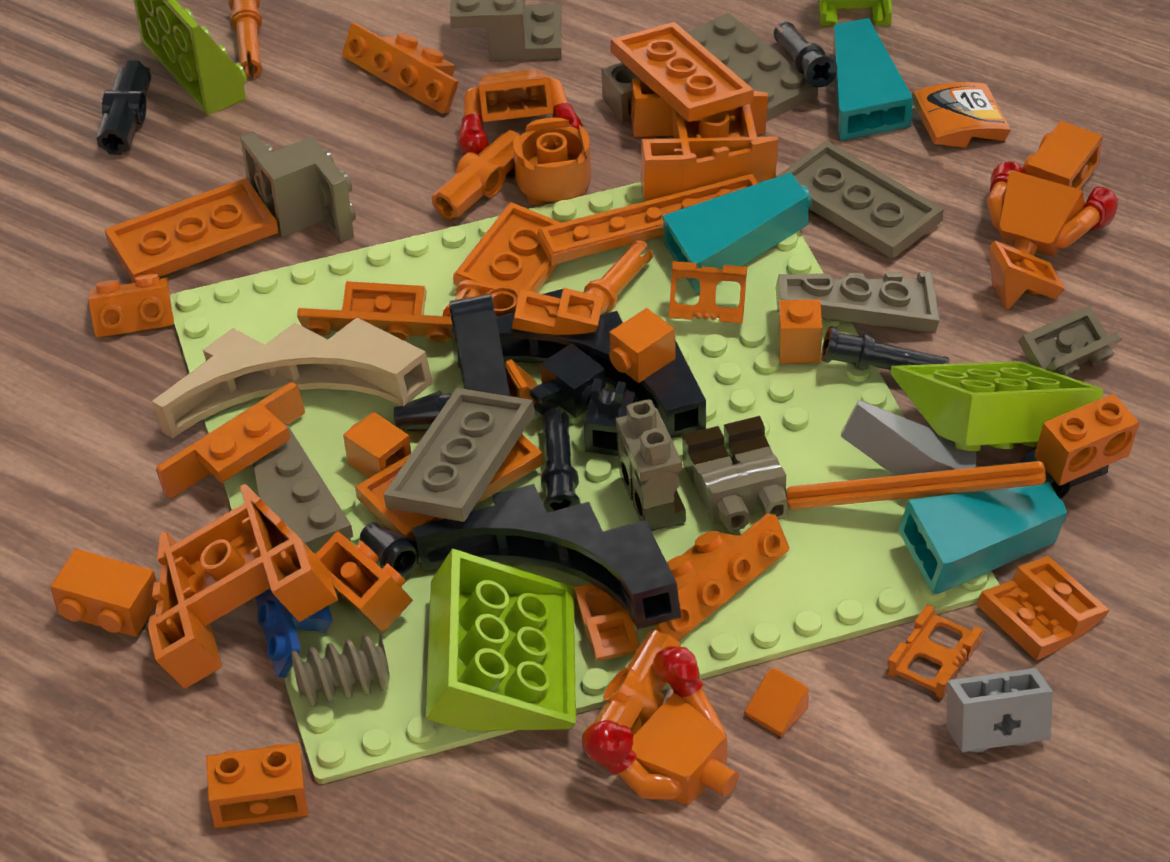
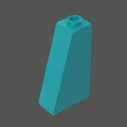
(867, 83)
(737, 224)
(979, 531)

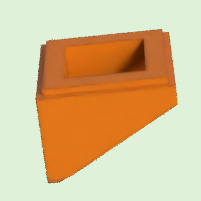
(519, 381)
(778, 702)

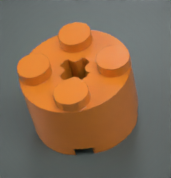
(552, 161)

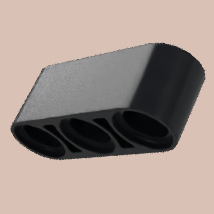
(478, 345)

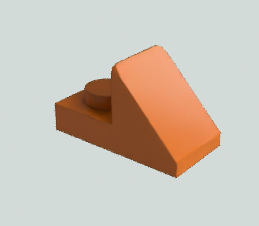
(1019, 272)

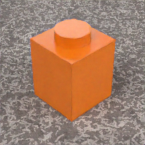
(800, 331)
(642, 345)
(375, 445)

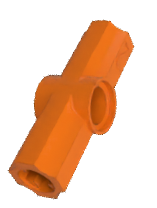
(476, 177)
(636, 689)

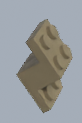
(513, 27)
(300, 185)

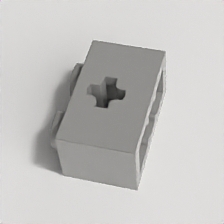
(999, 710)

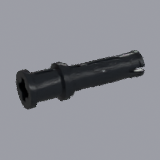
(808, 57)
(866, 352)
(559, 476)

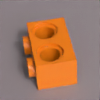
(1086, 439)

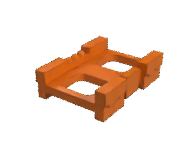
(708, 281)
(920, 645)

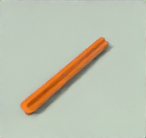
(916, 485)

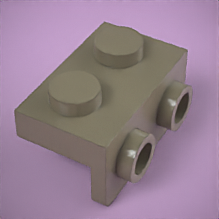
(1069, 343)

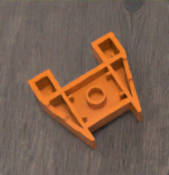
(701, 150)
(219, 572)

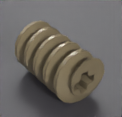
(341, 669)

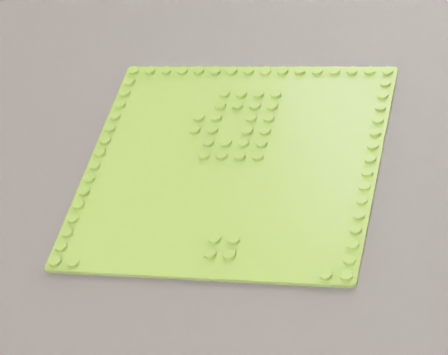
(843, 562)

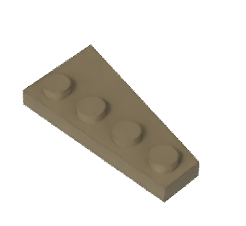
(875, 302)
(299, 495)

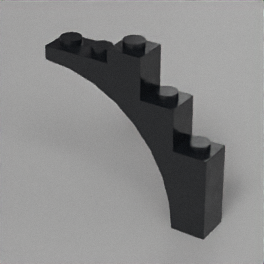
(670, 388)
(520, 530)

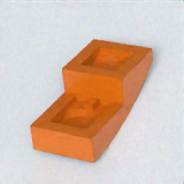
(568, 315)
(605, 623)

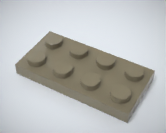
(755, 63)
(864, 200)
(459, 454)

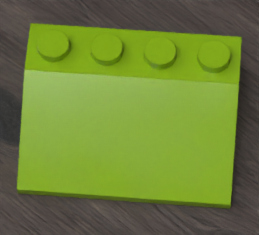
(190, 54)
(991, 400)
(499, 648)

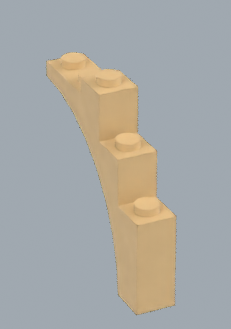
(244, 369)

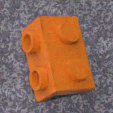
(130, 306)

